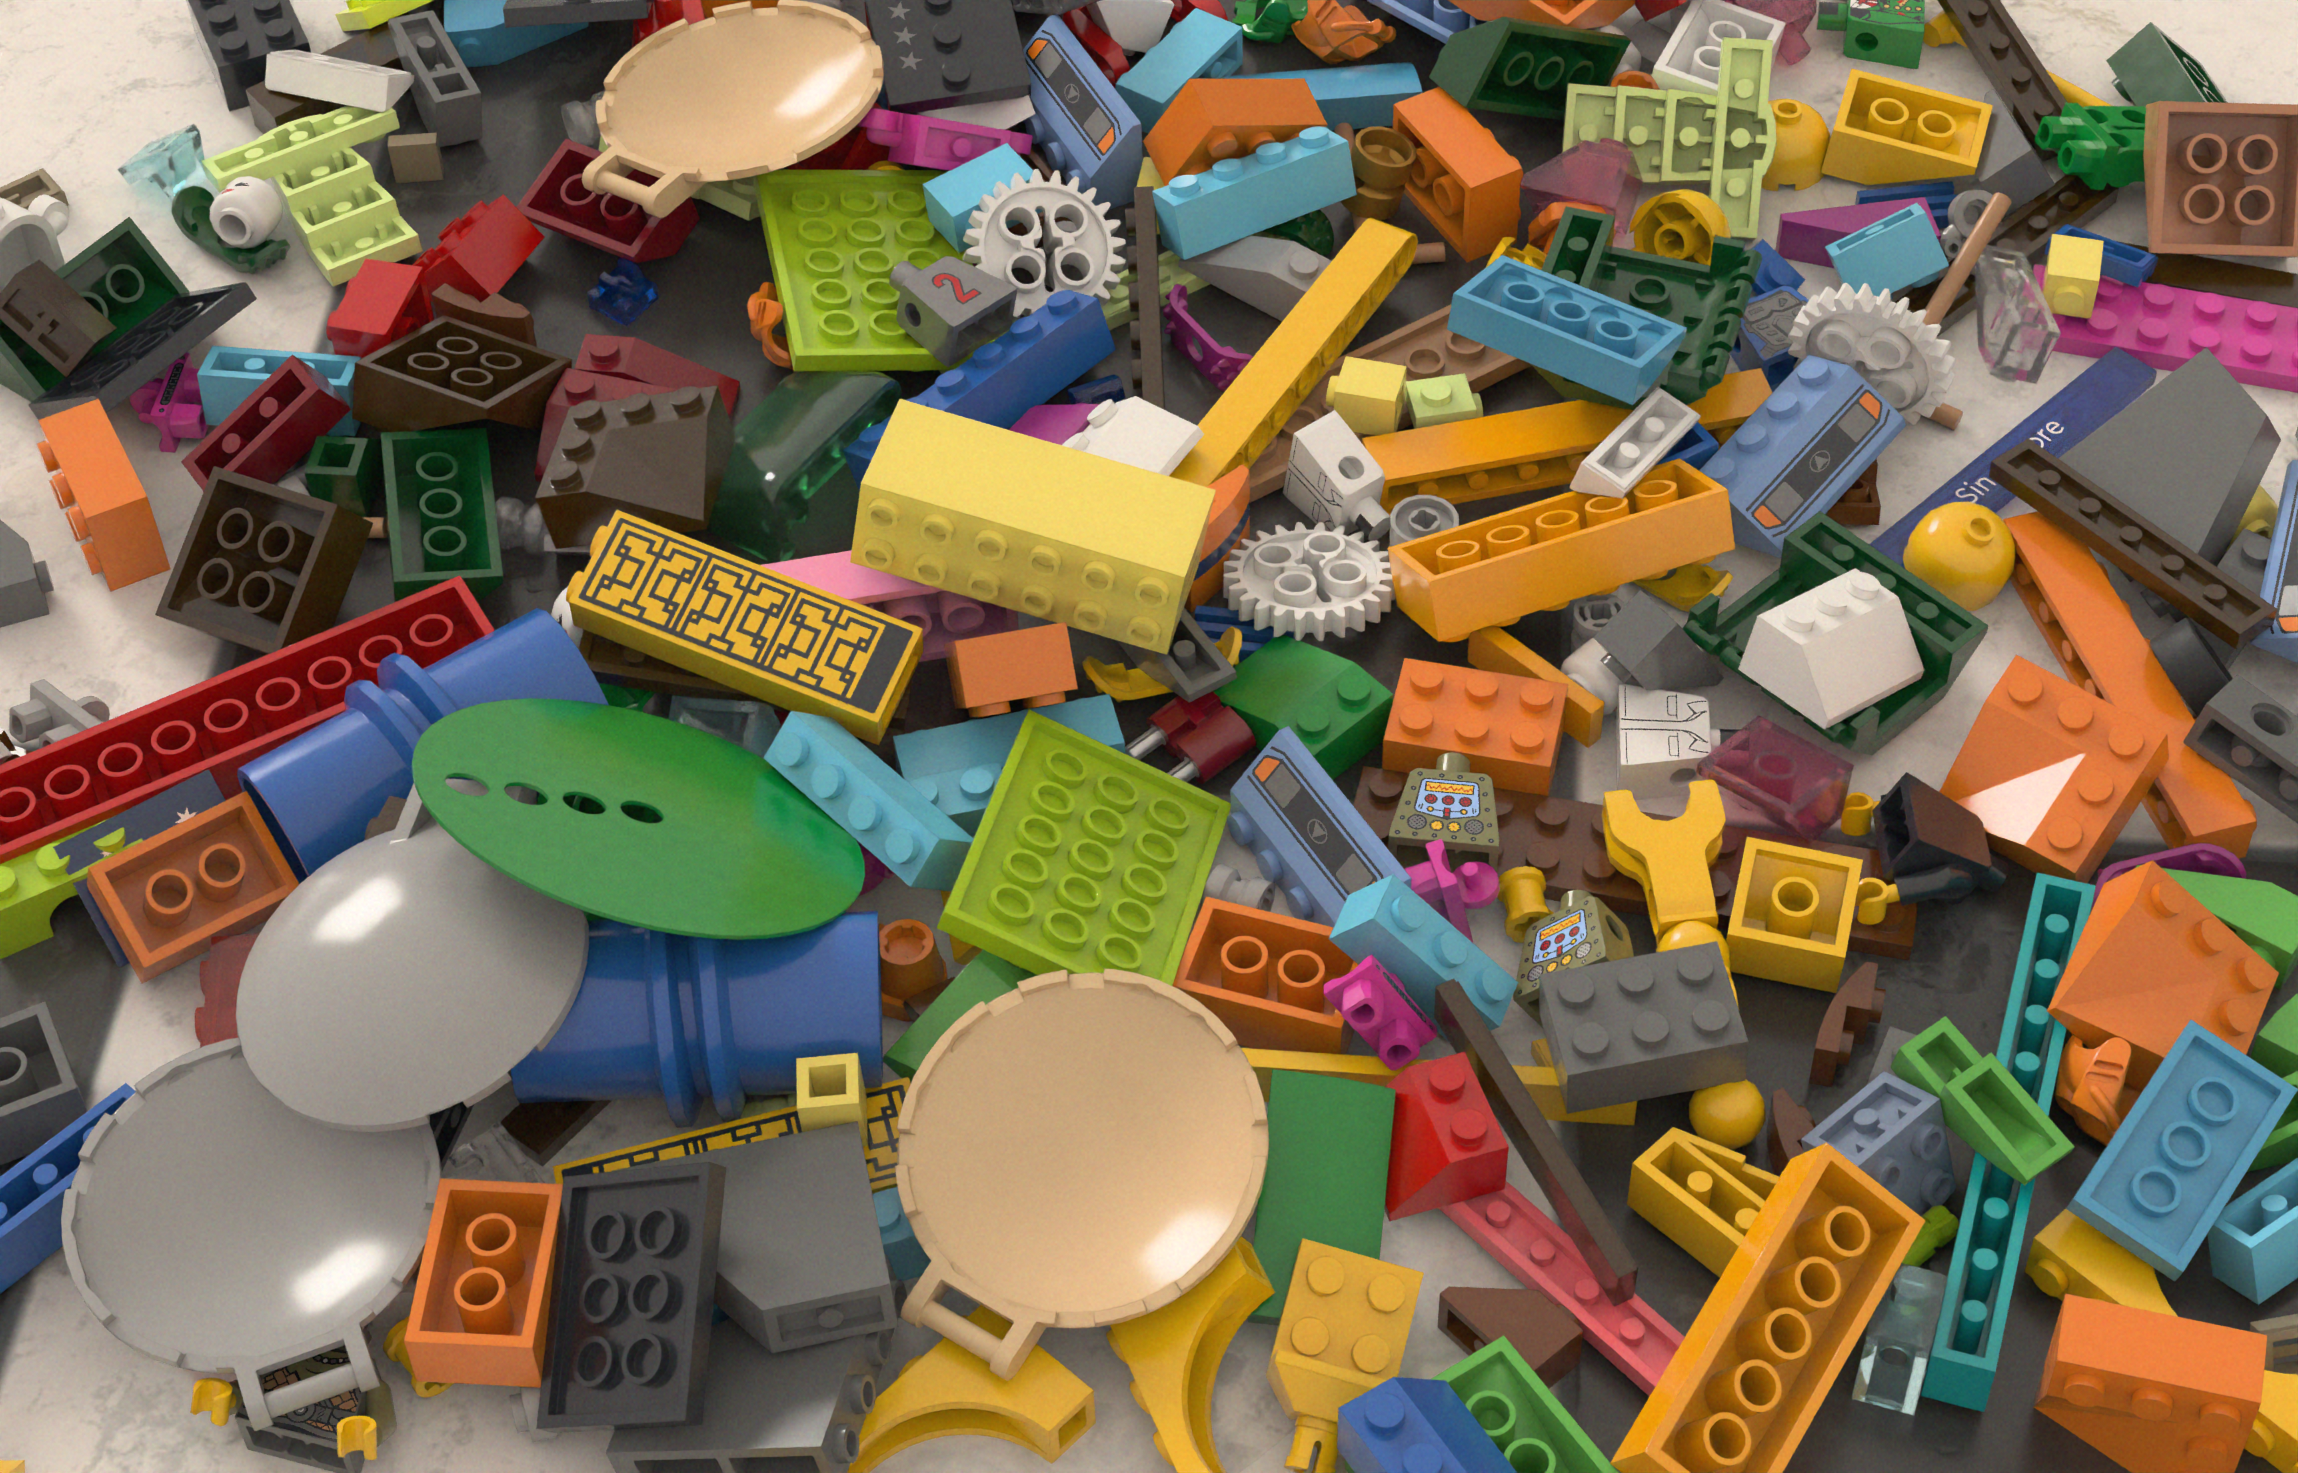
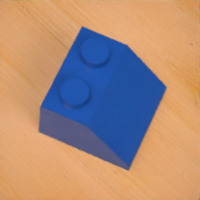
(1415, 1429)

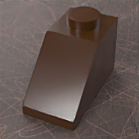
(1539, 1330)

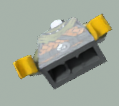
(326, 1434)

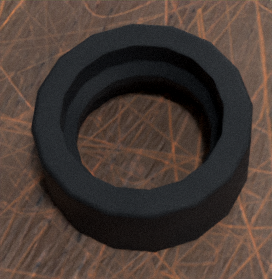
(2190, 663)

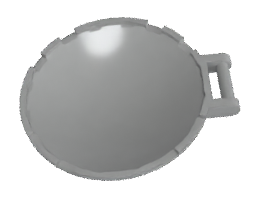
(406, 979)
(243, 1232)

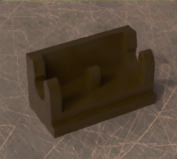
(53, 317)

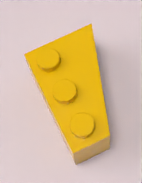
(1698, 1195)

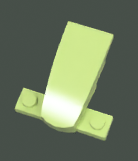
(1690, 134)
(327, 188)

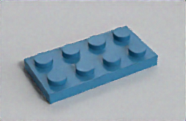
(2182, 1150)

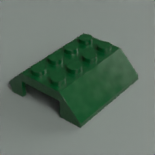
(1684, 292)
(1814, 555)

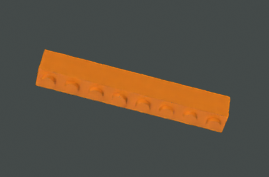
(2111, 659)

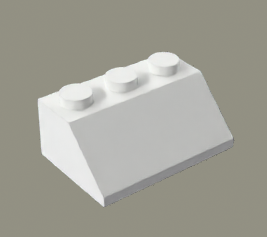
(1694, 49)
(1137, 435)
(1834, 649)

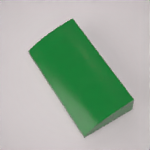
(1321, 1173)

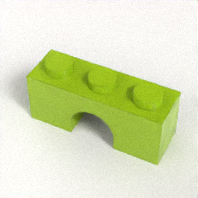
(36, 885)

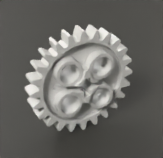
(1088, 248)
(1880, 343)
(1309, 581)

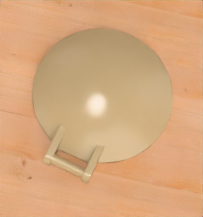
(731, 99)
(1076, 1157)

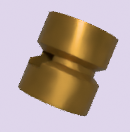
(1380, 166)

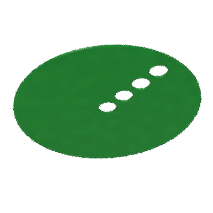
(727, 861)

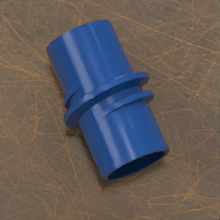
(339, 775)
(711, 1017)

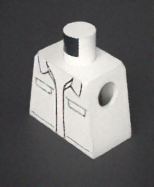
(1336, 478)
(1662, 740)

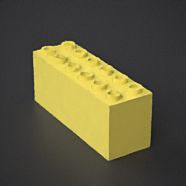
(1031, 526)

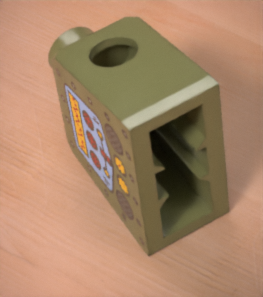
(1450, 807)
(1574, 937)

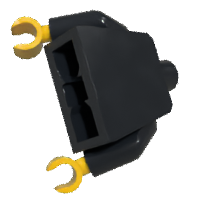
(1924, 847)

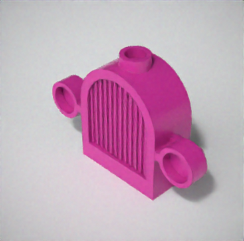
(936, 141)

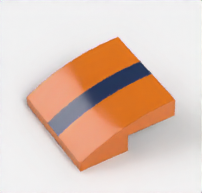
(1225, 530)

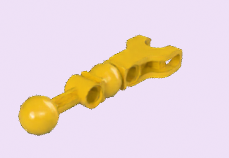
(1673, 868)

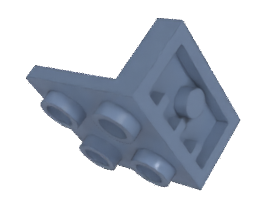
(1895, 1139)

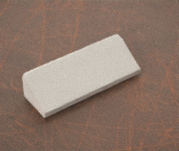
(336, 79)
(1635, 446)

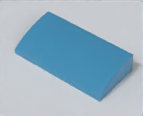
(1355, 93)
(1565, 328)

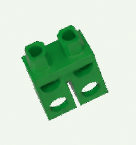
(2097, 143)

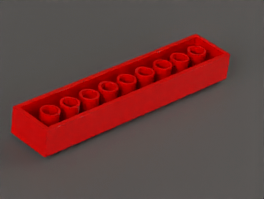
(222, 719)

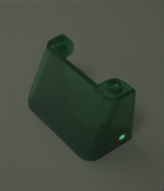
(790, 451)

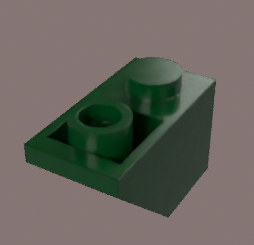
(345, 471)

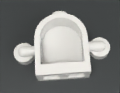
(30, 235)

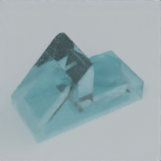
(169, 161)

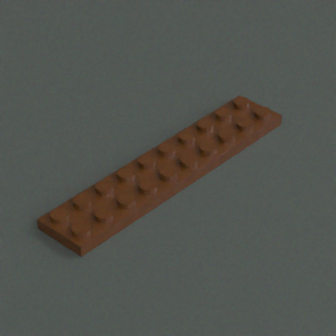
(1570, 849)

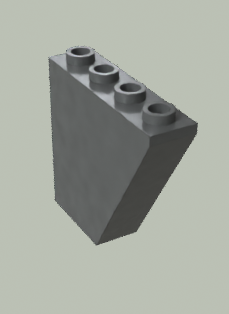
(2183, 459)
(799, 1239)
(770, 1409)

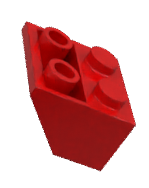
(480, 249)

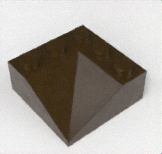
(454, 376)
(638, 456)
(263, 564)

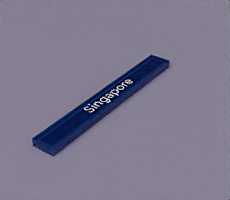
(2054, 426)

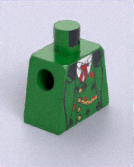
(1877, 29)

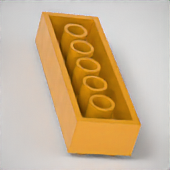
(1560, 551)
(1775, 1324)

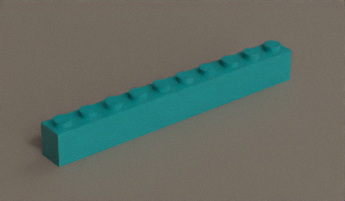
(1995, 1203)

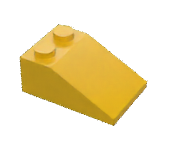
(1903, 132)

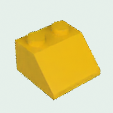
(1792, 914)

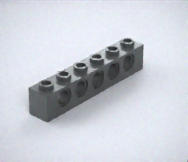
(2251, 742)

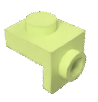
(1441, 400)

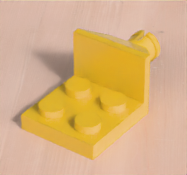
(1336, 1341)

